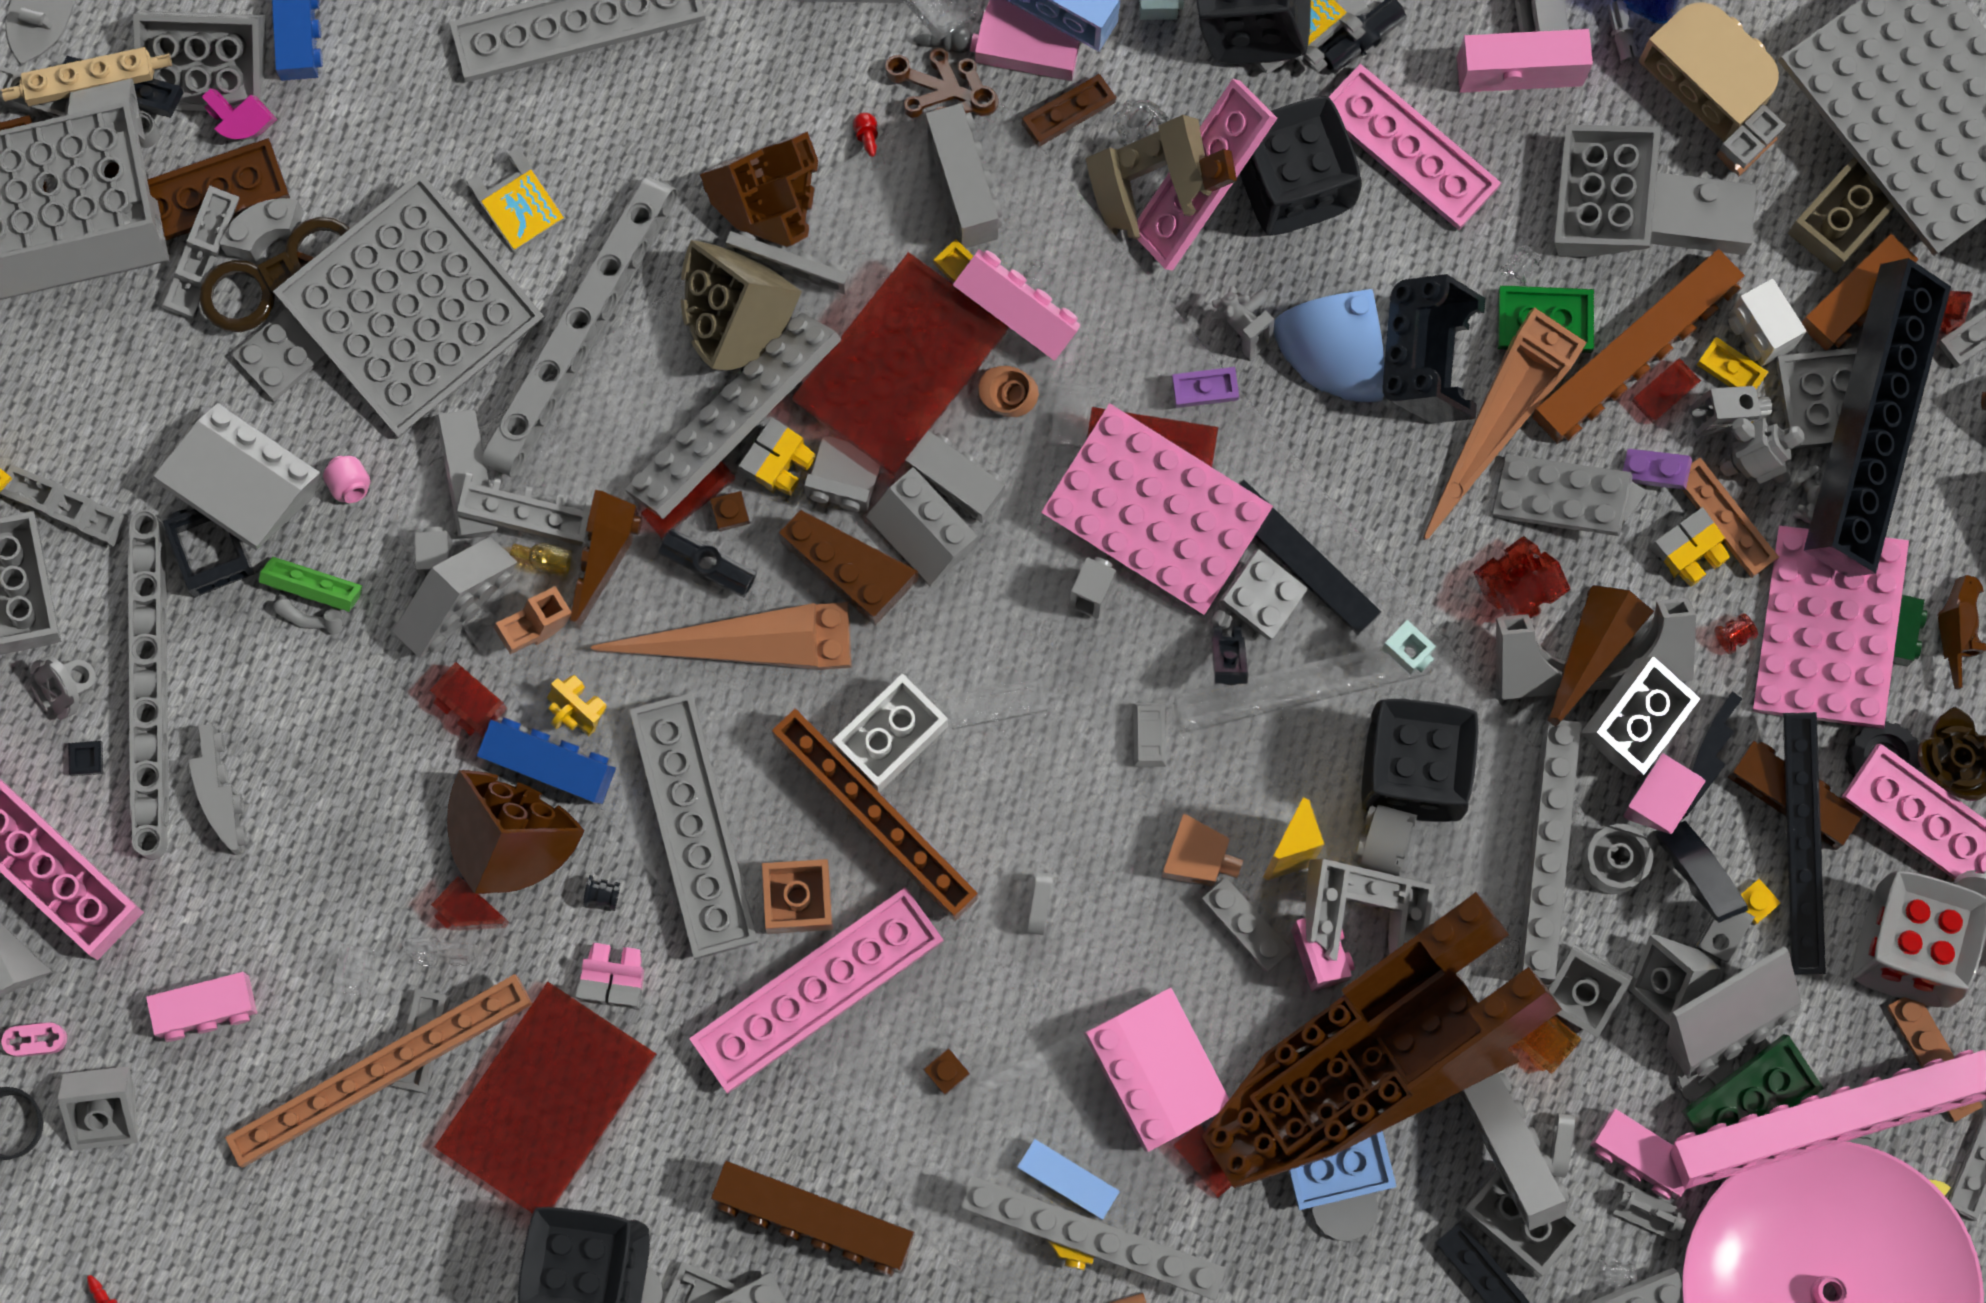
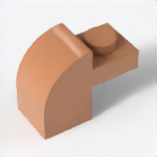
(536, 622)

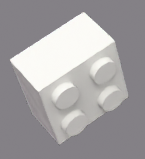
(1766, 323)

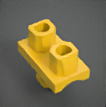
(571, 709)

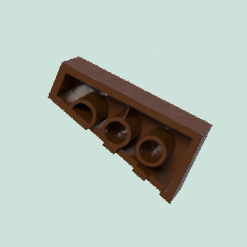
(849, 566)

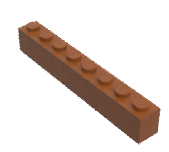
(1638, 346)
(875, 815)

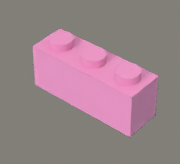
(202, 1006)
(1640, 1153)

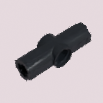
(1376, 25)
(689, 554)

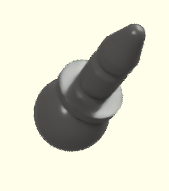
(958, 40)

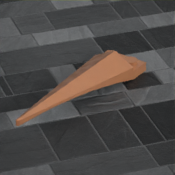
(1529, 371)
(790, 637)

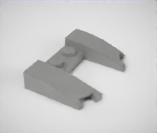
(1335, 882)

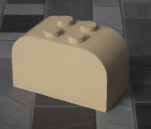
(1712, 66)

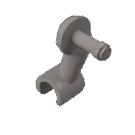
(331, 621)

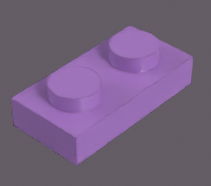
(1205, 387)
(1658, 468)

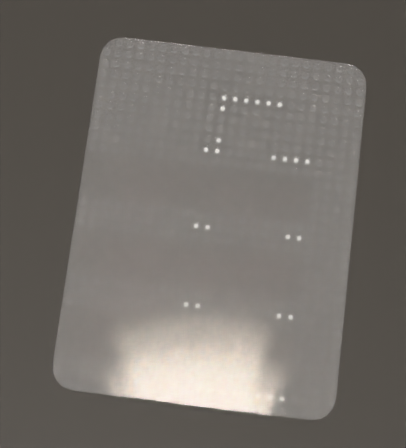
(1013, 792)

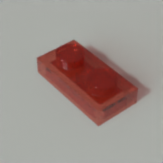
(1666, 390)

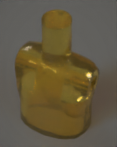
(545, 557)

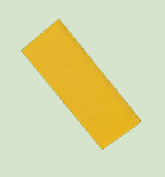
(1299, 844)

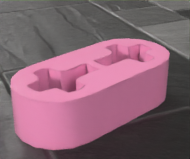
(33, 1031)

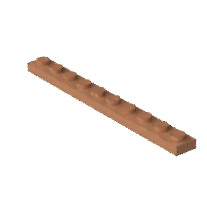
(378, 1071)

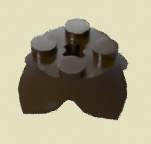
(1955, 736)

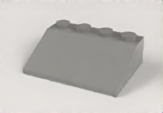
(206, 53)
(1607, 189)
(237, 477)
(1734, 1014)

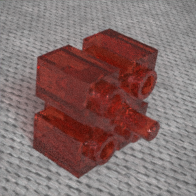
(1522, 579)

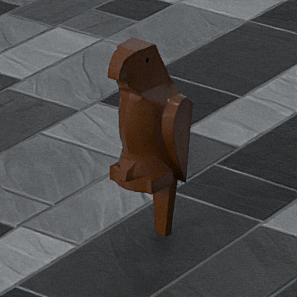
(1960, 625)

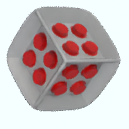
(1921, 939)

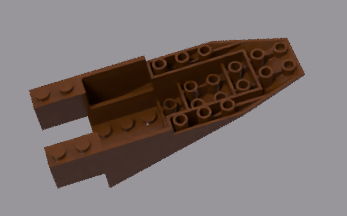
(1380, 1052)

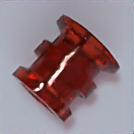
(1736, 633)

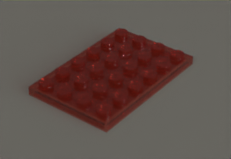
(901, 363)
(546, 1100)

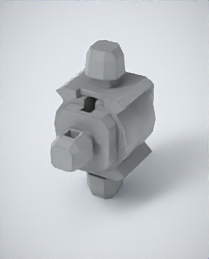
(1761, 451)

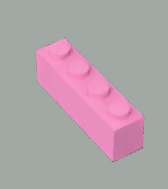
(1017, 304)

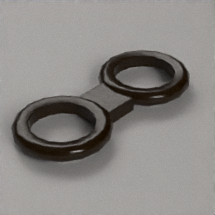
(268, 275)

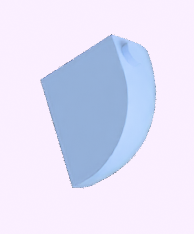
(1335, 344)

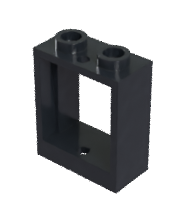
(211, 578)

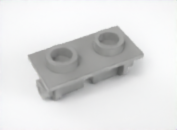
(1650, 1212)

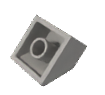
(1671, 976)
(1588, 990)
(99, 1108)

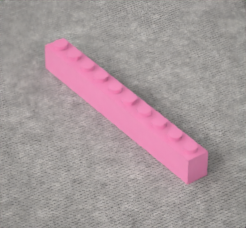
(1831, 1119)

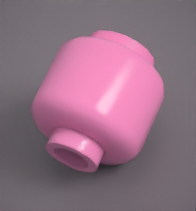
(346, 479)

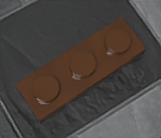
(1068, 110)

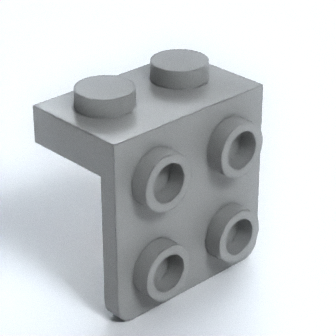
(842, 475)

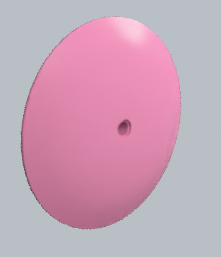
(1836, 1220)

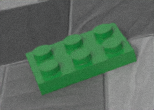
(1567, 306)

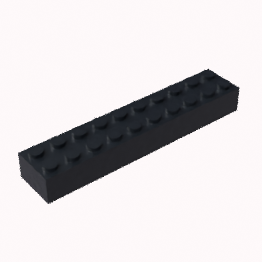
(1877, 418)

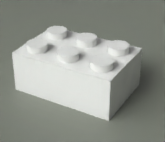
(890, 732)

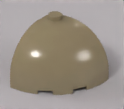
(733, 305)

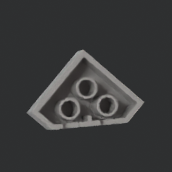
(453, 595)

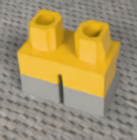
(773, 457)
(1690, 542)

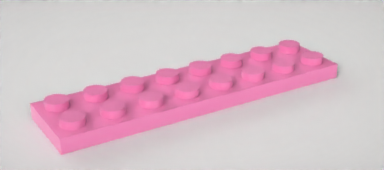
(816, 990)

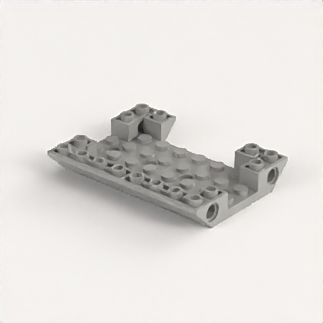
(89, 221)

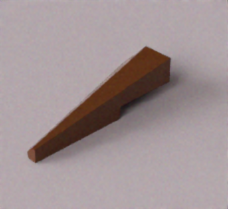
(1604, 629)

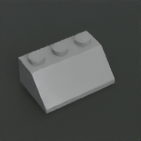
(922, 527)

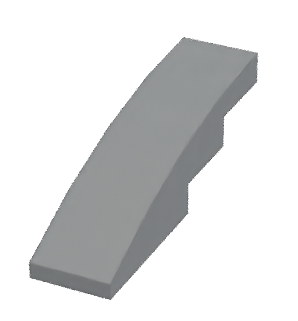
(200, 251)
(63, 505)

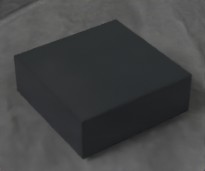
(85, 758)

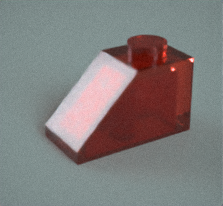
(465, 909)

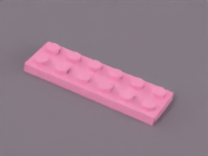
(1234, 124)
(1412, 148)
(1919, 813)

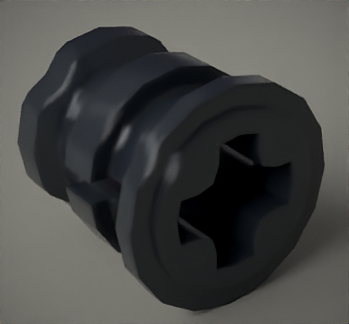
(601, 893)

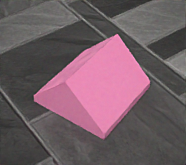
(1664, 795)

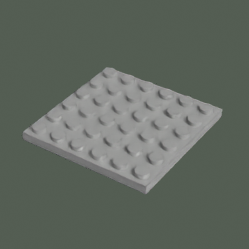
(408, 304)

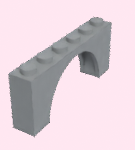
(1530, 671)

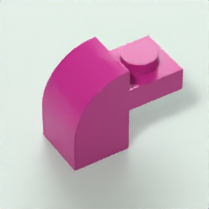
(244, 122)

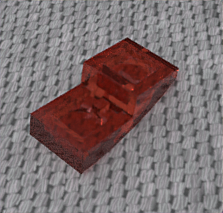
(1201, 1159)

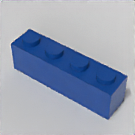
(296, 39)
(546, 761)

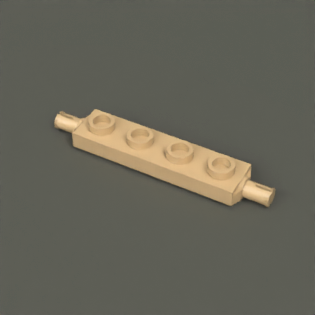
(58, 81)

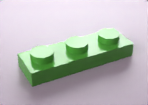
(310, 584)

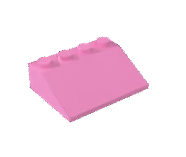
(1157, 1069)

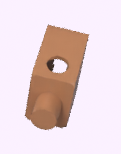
(1199, 854)

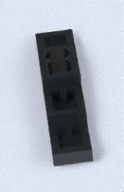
(1714, 738)
(1703, 872)

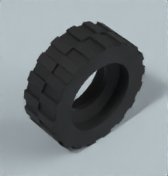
(1892, 734)

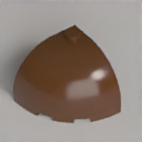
(506, 833)

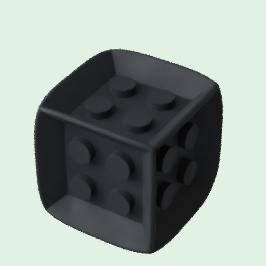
(1255, 29)
(1302, 168)
(1420, 758)
(583, 1258)

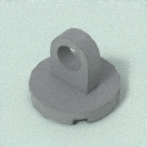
(55, 686)

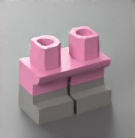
(598, 973)

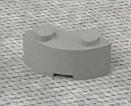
(260, 227)

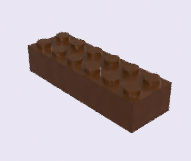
(812, 1217)

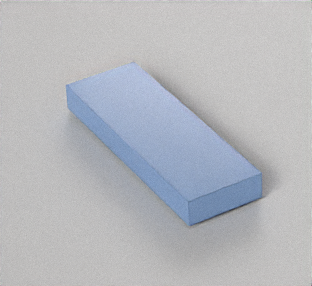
(1068, 1179)

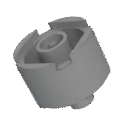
(1387, 840)
(1632, 850)

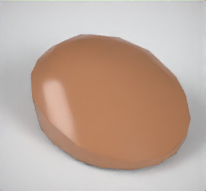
(1008, 391)

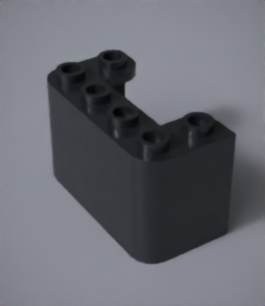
(1421, 346)

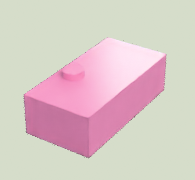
(1524, 60)

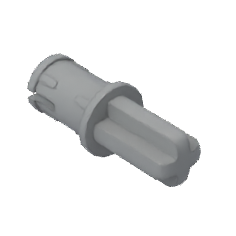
(1622, 31)

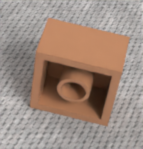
(797, 896)

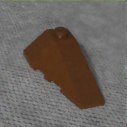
(611, 532)

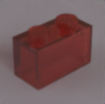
(467, 699)

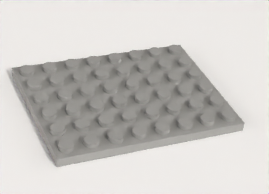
(1909, 105)

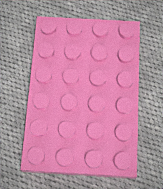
(1157, 509)
(1829, 635)

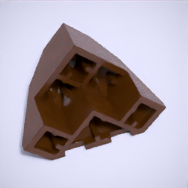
(767, 190)

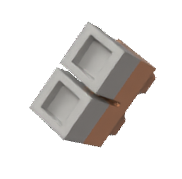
(1751, 140)

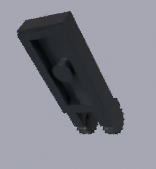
(1229, 657)

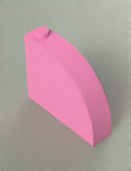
(1023, 43)

